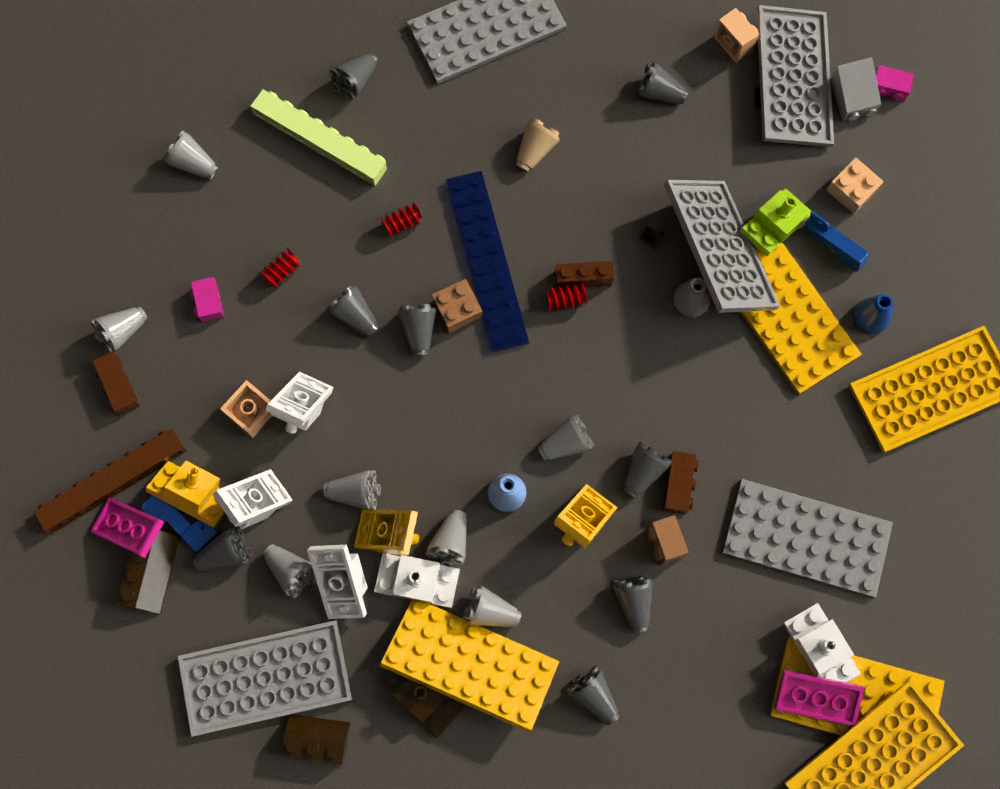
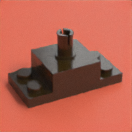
(428, 706)

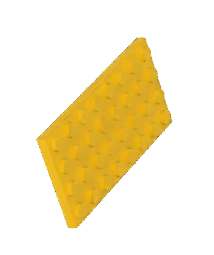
(803, 331)
(930, 389)
(470, 664)
(877, 679)
(885, 749)

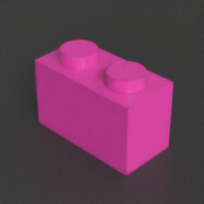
(893, 82)
(207, 300)

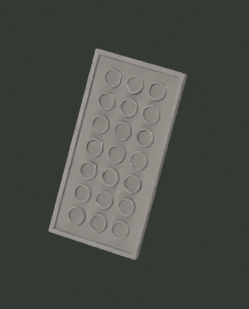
(480, 31)
(794, 76)
(720, 249)
(808, 538)
(264, 678)

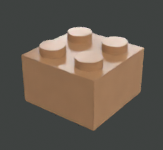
(457, 306)
(667, 540)

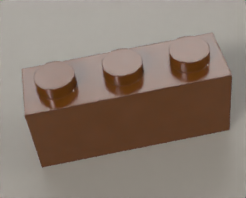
(589, 273)
(115, 383)
(680, 483)

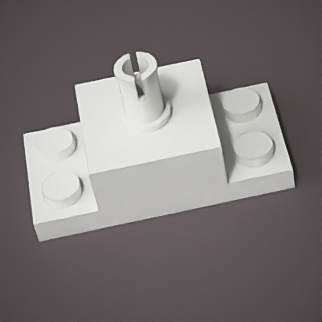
(299, 402)
(252, 499)
(339, 580)
(417, 580)
(822, 645)

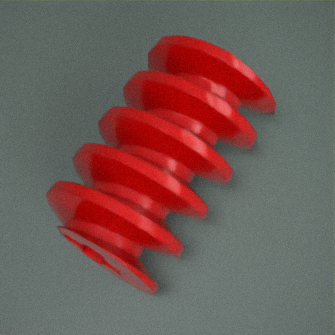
(401, 219)
(280, 268)
(566, 297)

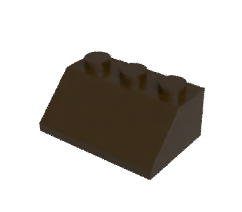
(315, 739)

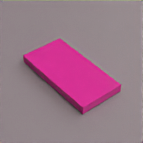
(127, 527)
(819, 697)

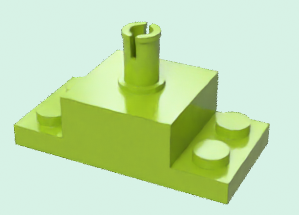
(775, 221)

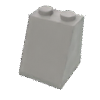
(856, 89)

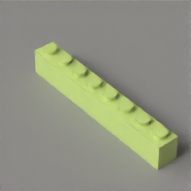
(319, 137)

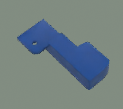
(845, 249)
(170, 515)

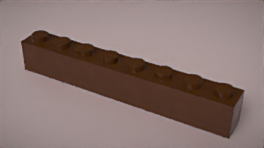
(109, 481)

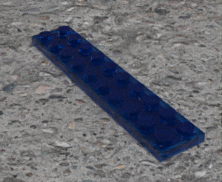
(487, 262)

